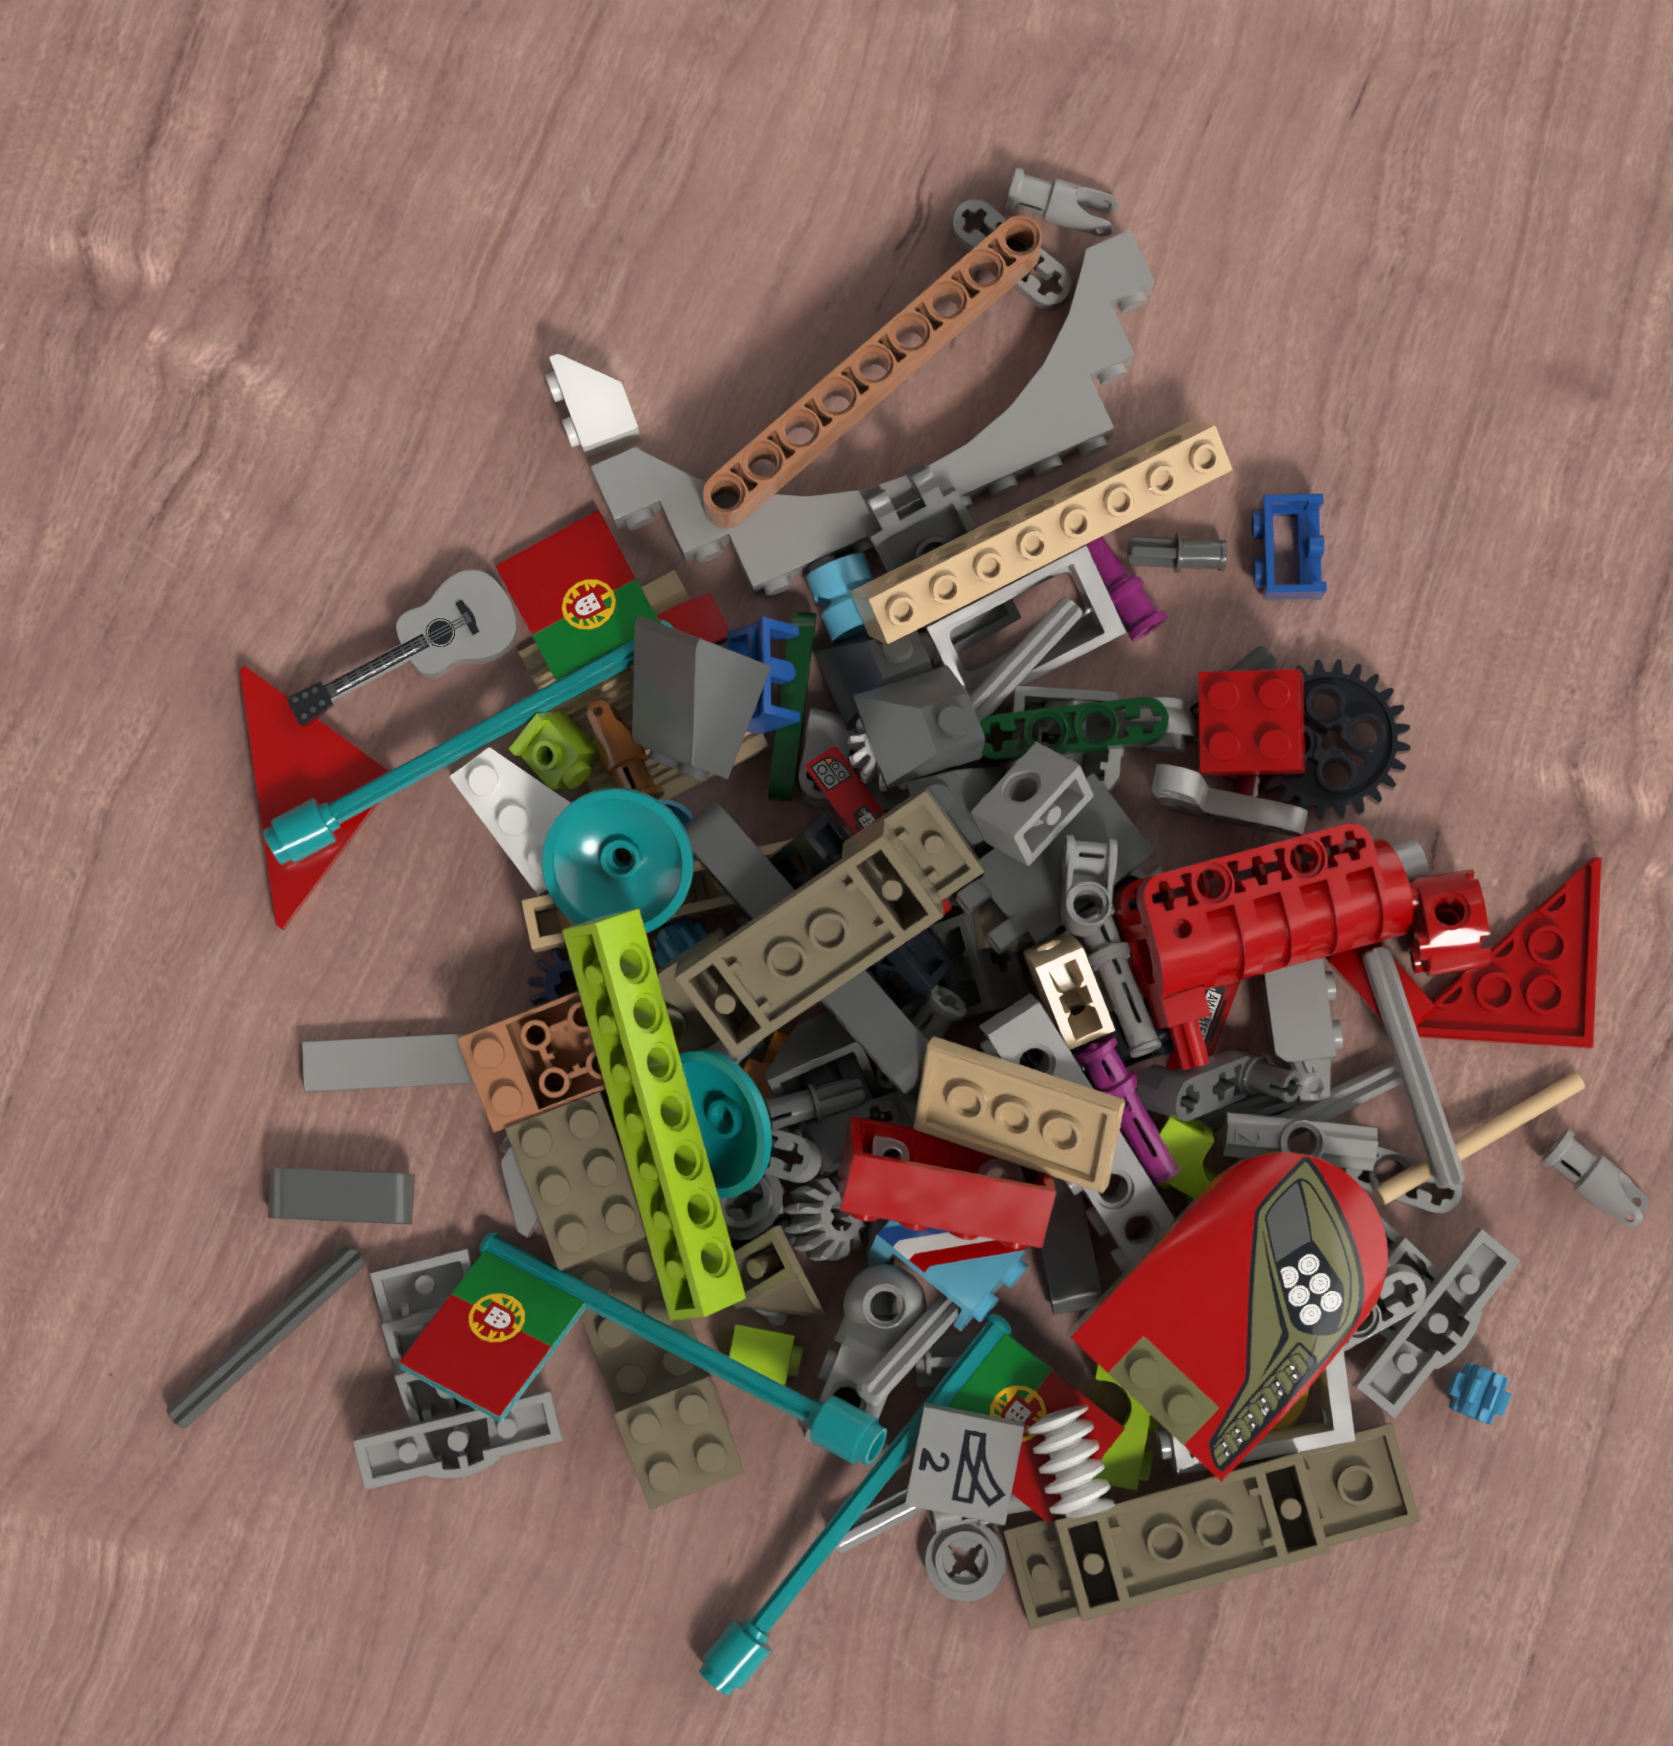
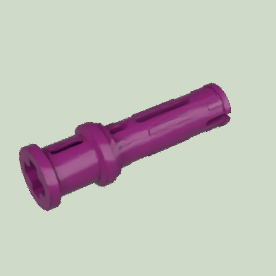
(1126, 592)
(1122, 1084)

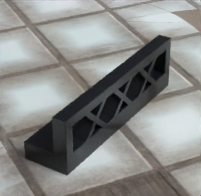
(918, 960)

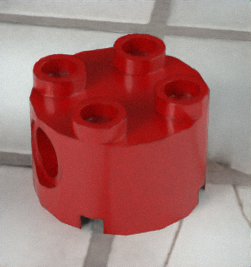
(1461, 904)

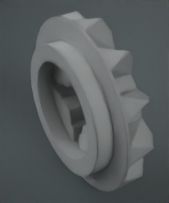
(746, 1226)
(965, 1585)

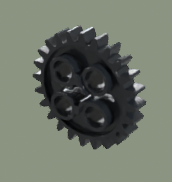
(1356, 704)

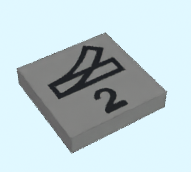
(965, 1463)

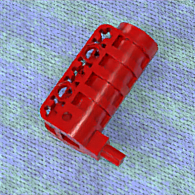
(1257, 922)

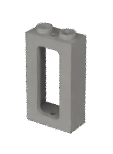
(1095, 627)

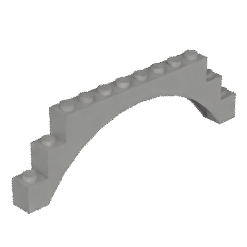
(1046, 423)

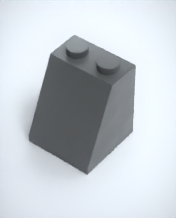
(691, 699)

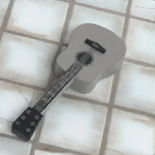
(460, 625)

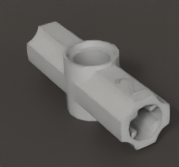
(1336, 1143)

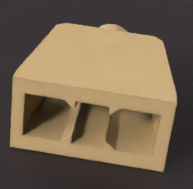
(1065, 981)

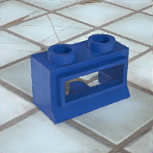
(1309, 545)
(754, 642)

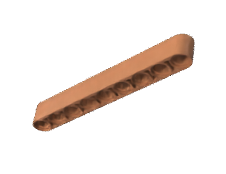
(880, 349)

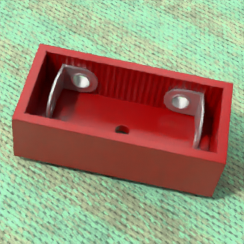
(940, 1186)

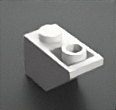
(596, 406)

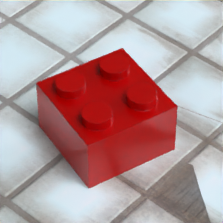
(1251, 722)

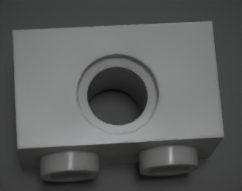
(1032, 803)

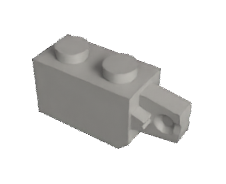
(1301, 1024)

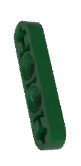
(792, 697)
(1070, 721)

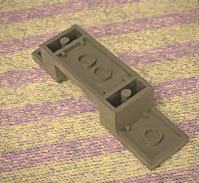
(821, 934)
(596, 1233)
(1211, 1529)

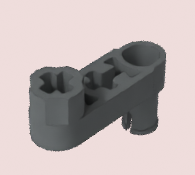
(1199, 1091)

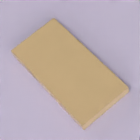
(1018, 1114)

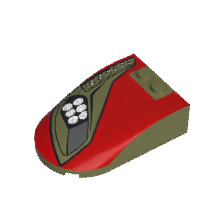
(1241, 1302)

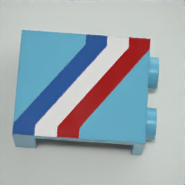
(959, 1268)

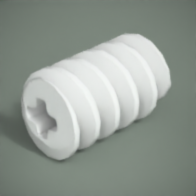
(1070, 1463)

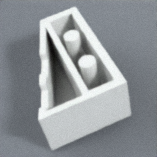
(513, 809)

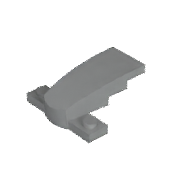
(1441, 1324)
(444, 1433)

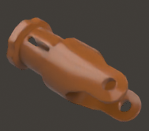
(618, 752)

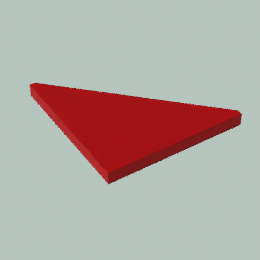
(290, 768)
(1537, 977)

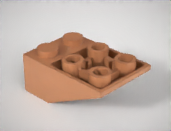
(533, 1061)

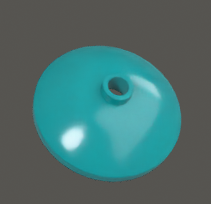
(589, 878)
(730, 1120)

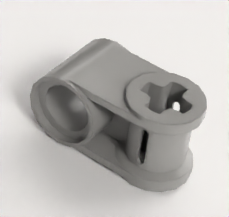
(822, 733)
(1087, 874)

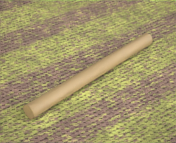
(1484, 1135)

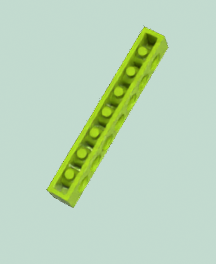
(654, 1114)

